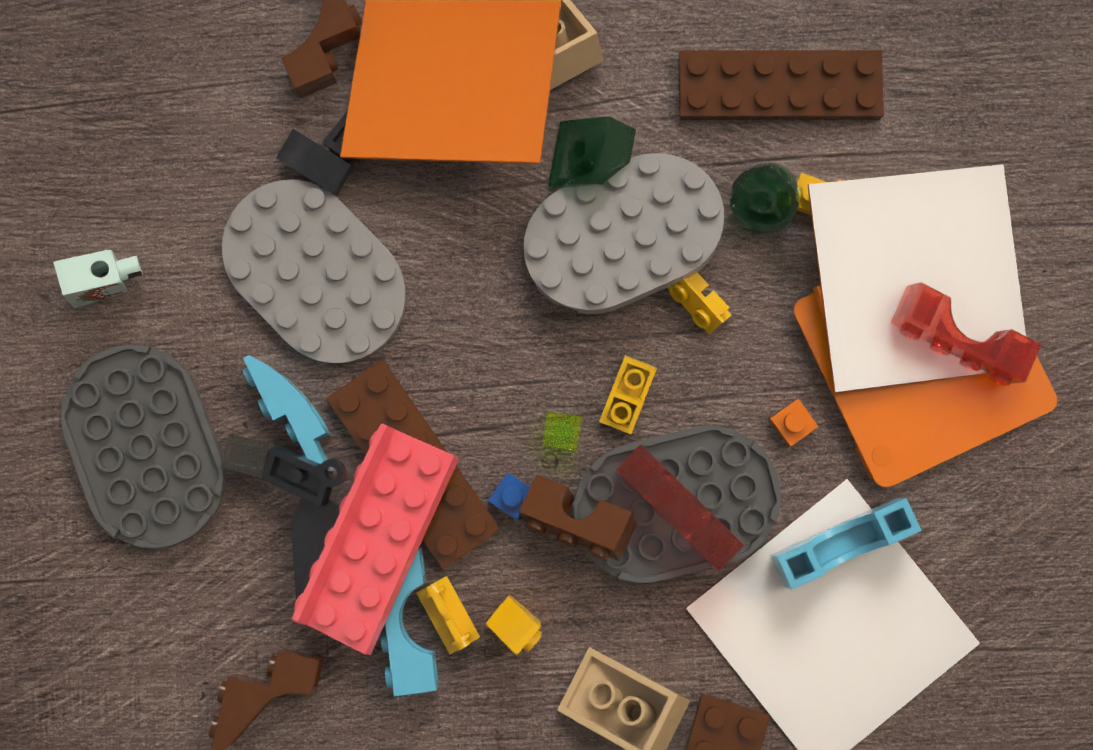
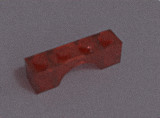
(928, 316)
(679, 508)

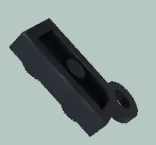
(302, 475)

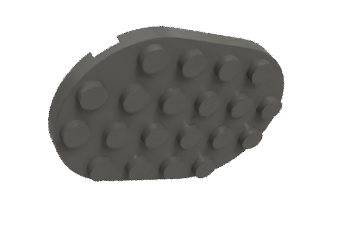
(143, 446)
(717, 467)

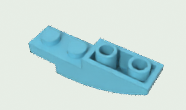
(285, 401)

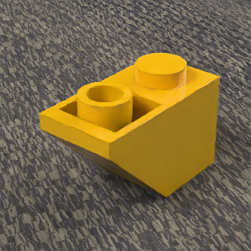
(515, 625)

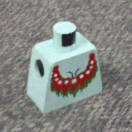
(81, 276)

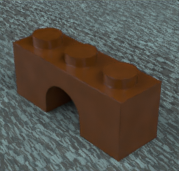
(603, 532)

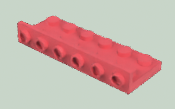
(374, 538)

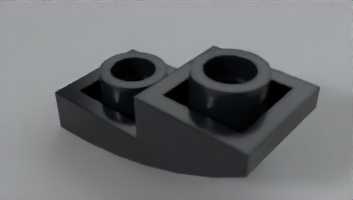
(315, 162)

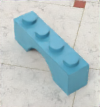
(847, 540)
(411, 666)

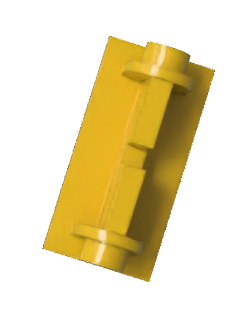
(706, 311)
(448, 615)

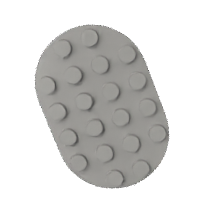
(624, 238)
(314, 272)

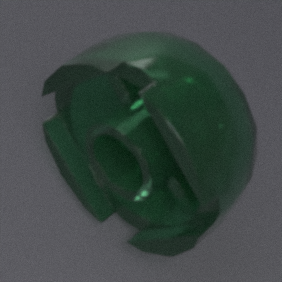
(765, 197)

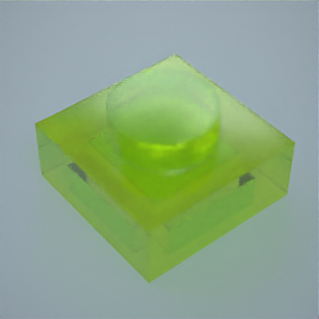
(561, 431)

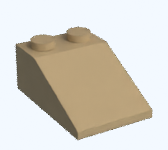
(576, 45)
(622, 704)

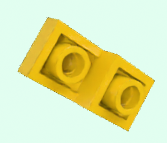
(628, 394)

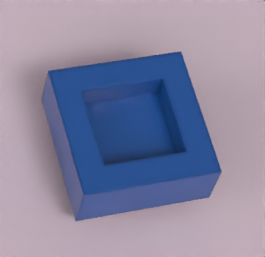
(510, 495)

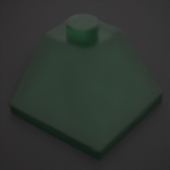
(590, 151)

